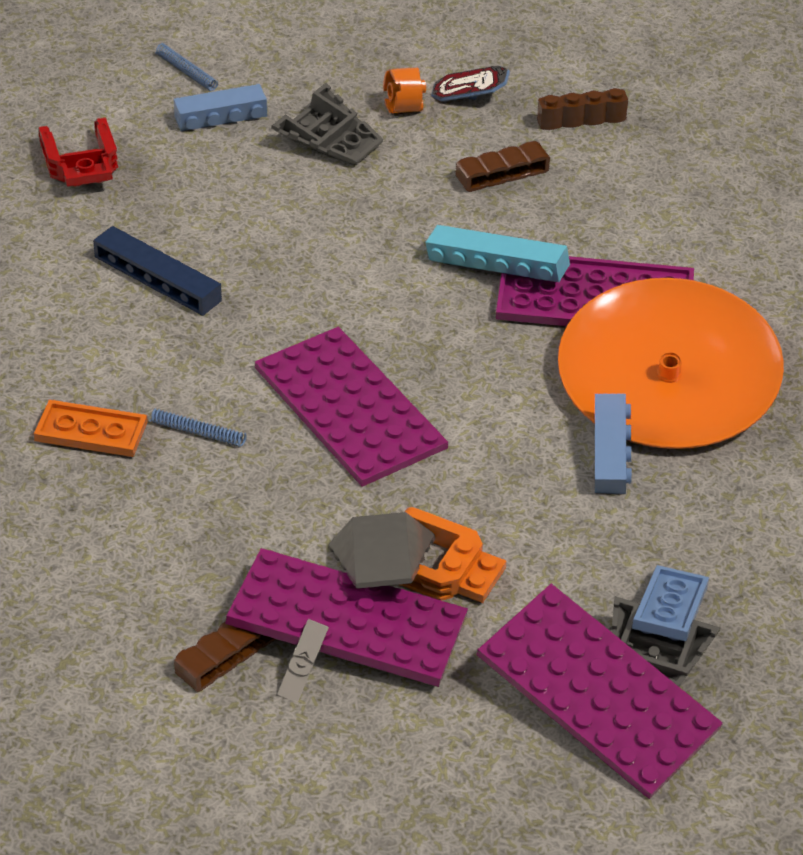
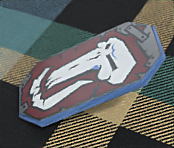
(470, 83)

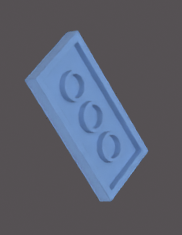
(670, 603)

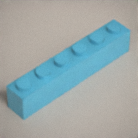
(498, 253)

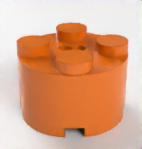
(404, 90)

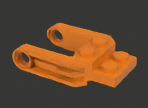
(463, 568)

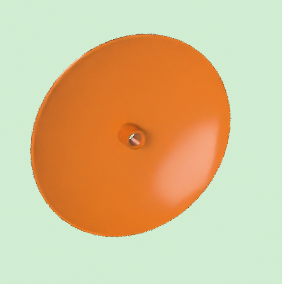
(681, 352)

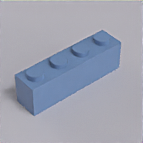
(220, 107)
(610, 443)

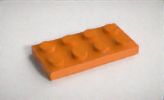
(90, 428)

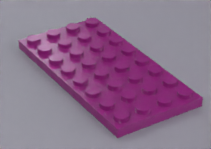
(557, 302)
(351, 406)
(366, 625)
(600, 690)

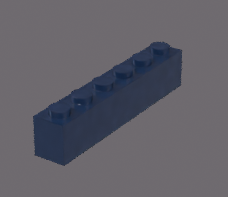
(157, 270)

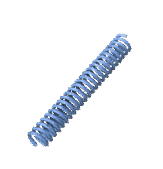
(187, 72)
(198, 426)

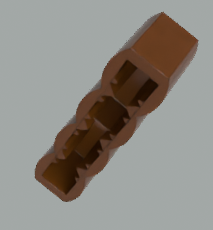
(579, 109)
(502, 166)
(217, 655)

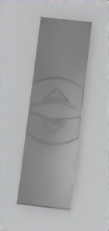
(302, 660)

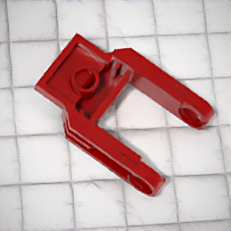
(81, 166)

